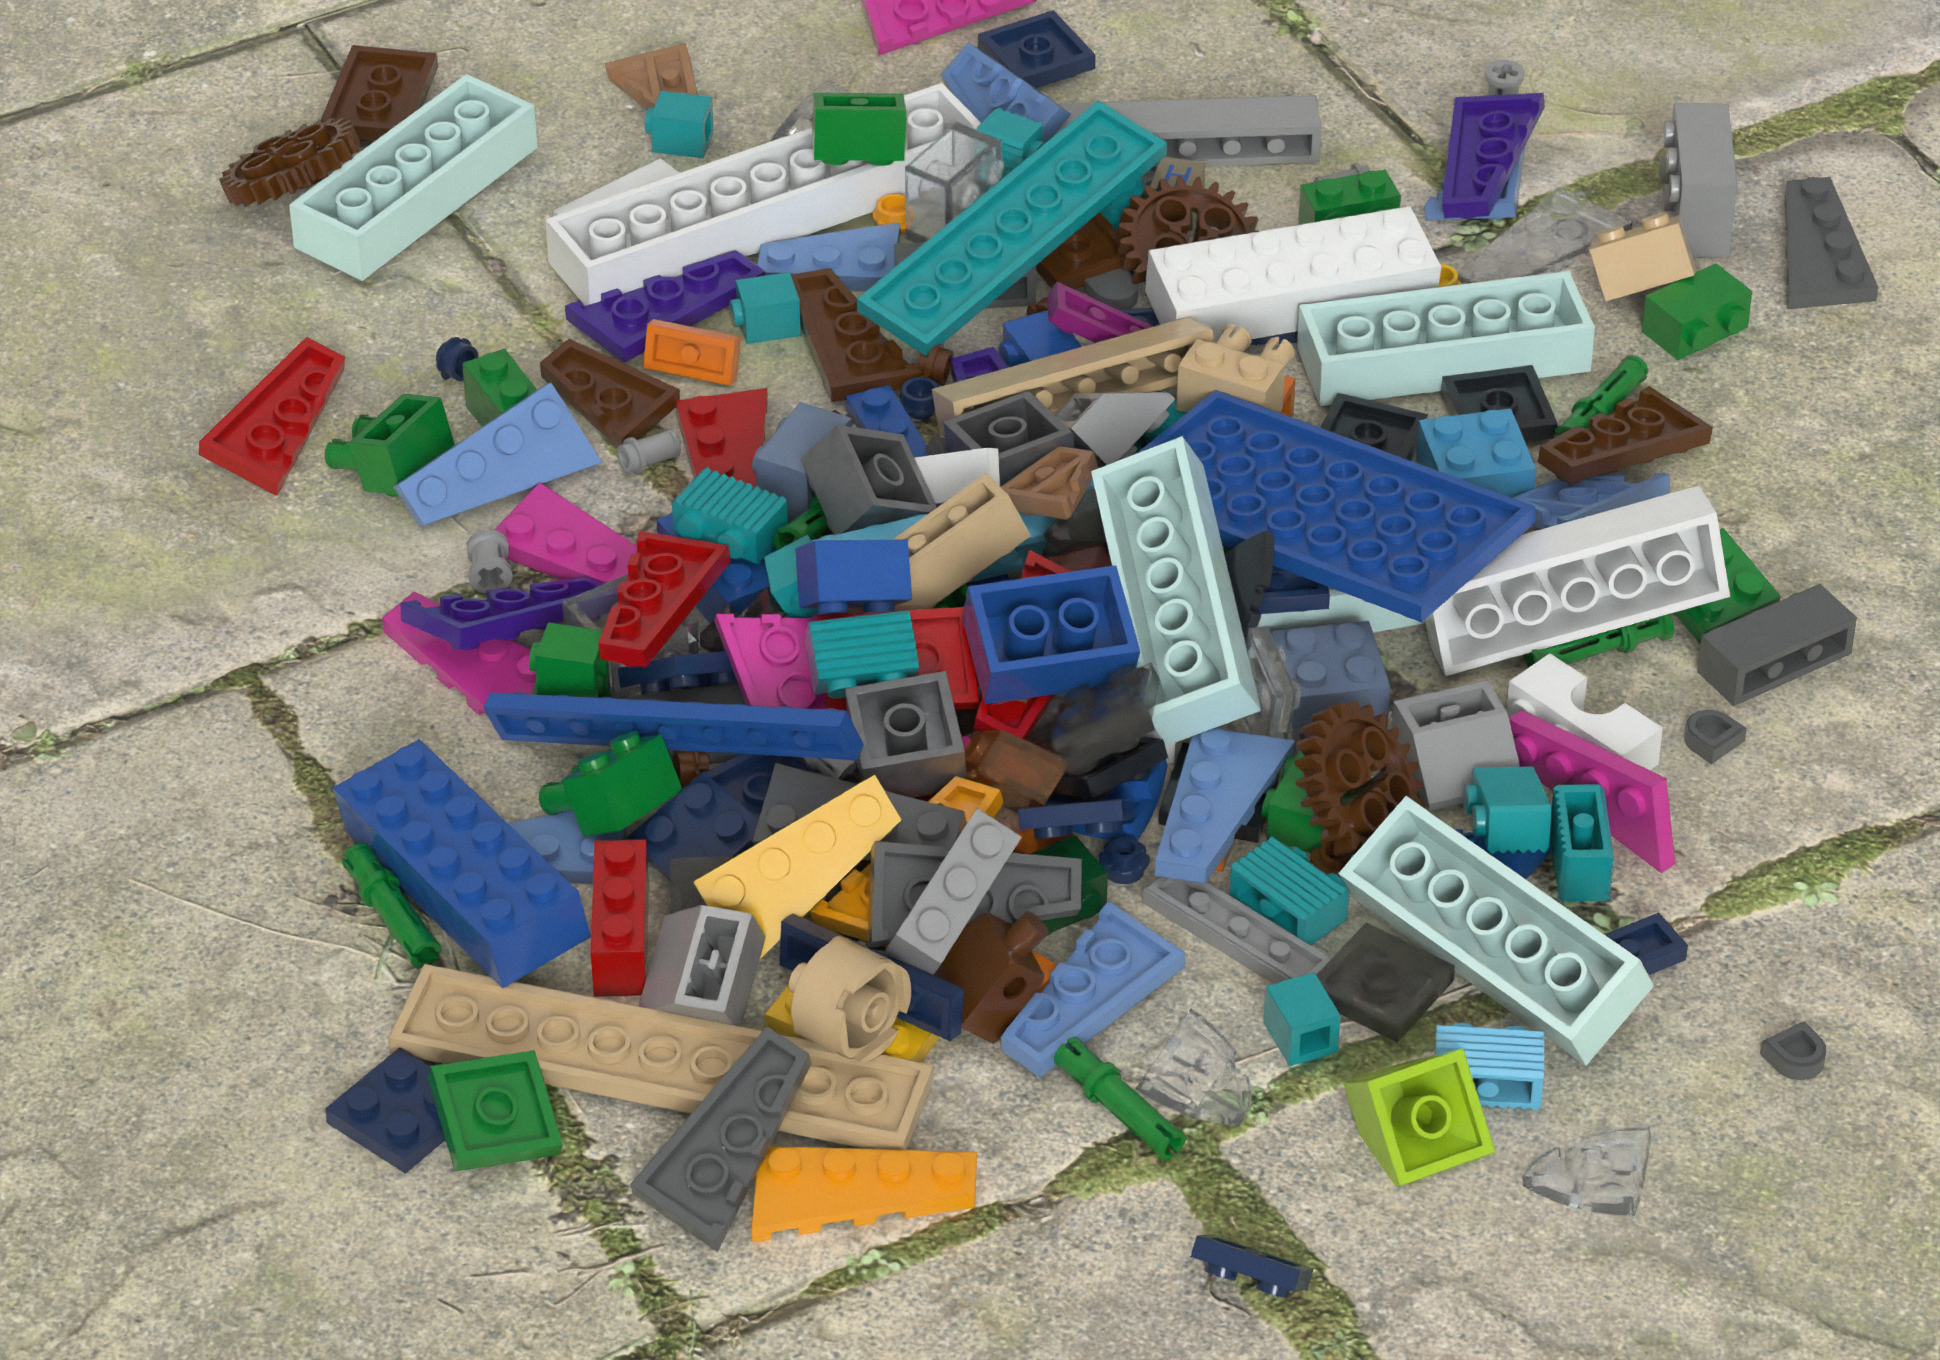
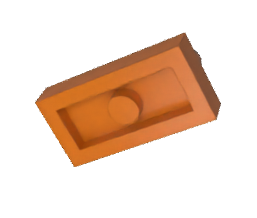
(692, 352)

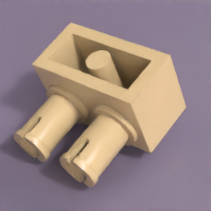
(1642, 256)
(1230, 370)

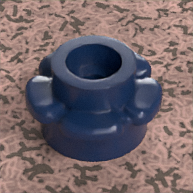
(452, 355)
(918, 397)
(1124, 860)

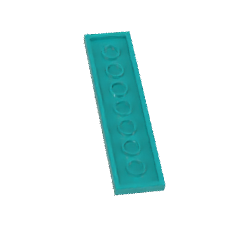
(1011, 228)

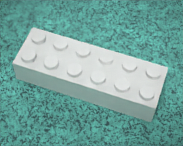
(1269, 273)
(1584, 581)

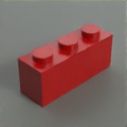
(619, 918)

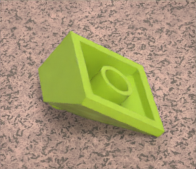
(1420, 1116)

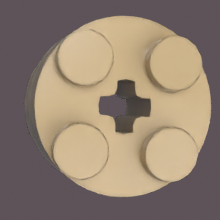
(849, 999)

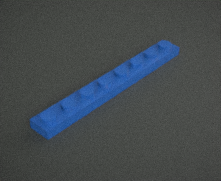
(682, 725)

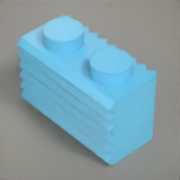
(1502, 1062)

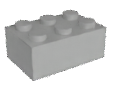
(1700, 176)

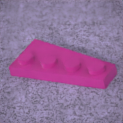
(911, 21)
(563, 539)
(492, 667)
(1634, 795)

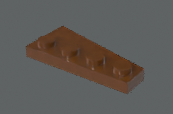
(844, 342)
(1628, 437)

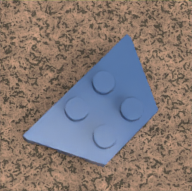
(1564, 502)

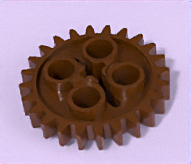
(290, 161)
(1146, 228)
(1339, 757)

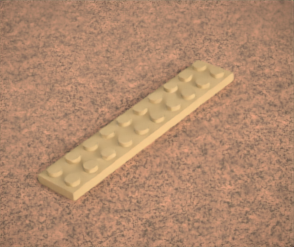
(651, 1055)

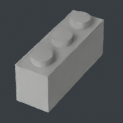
(953, 893)

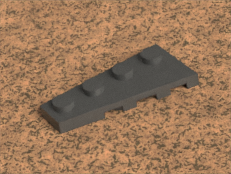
(1822, 249)
(799, 792)
(1026, 883)
(720, 1147)

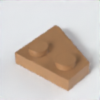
(652, 72)
(1053, 483)

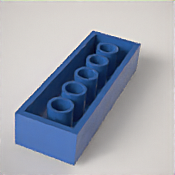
(462, 863)

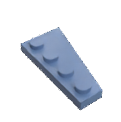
(986, 85)
(507, 455)
(1214, 797)
(1099, 982)

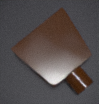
(995, 970)

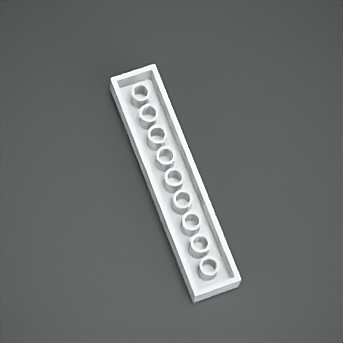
(733, 205)

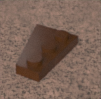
(608, 392)

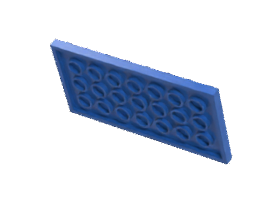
(1346, 508)

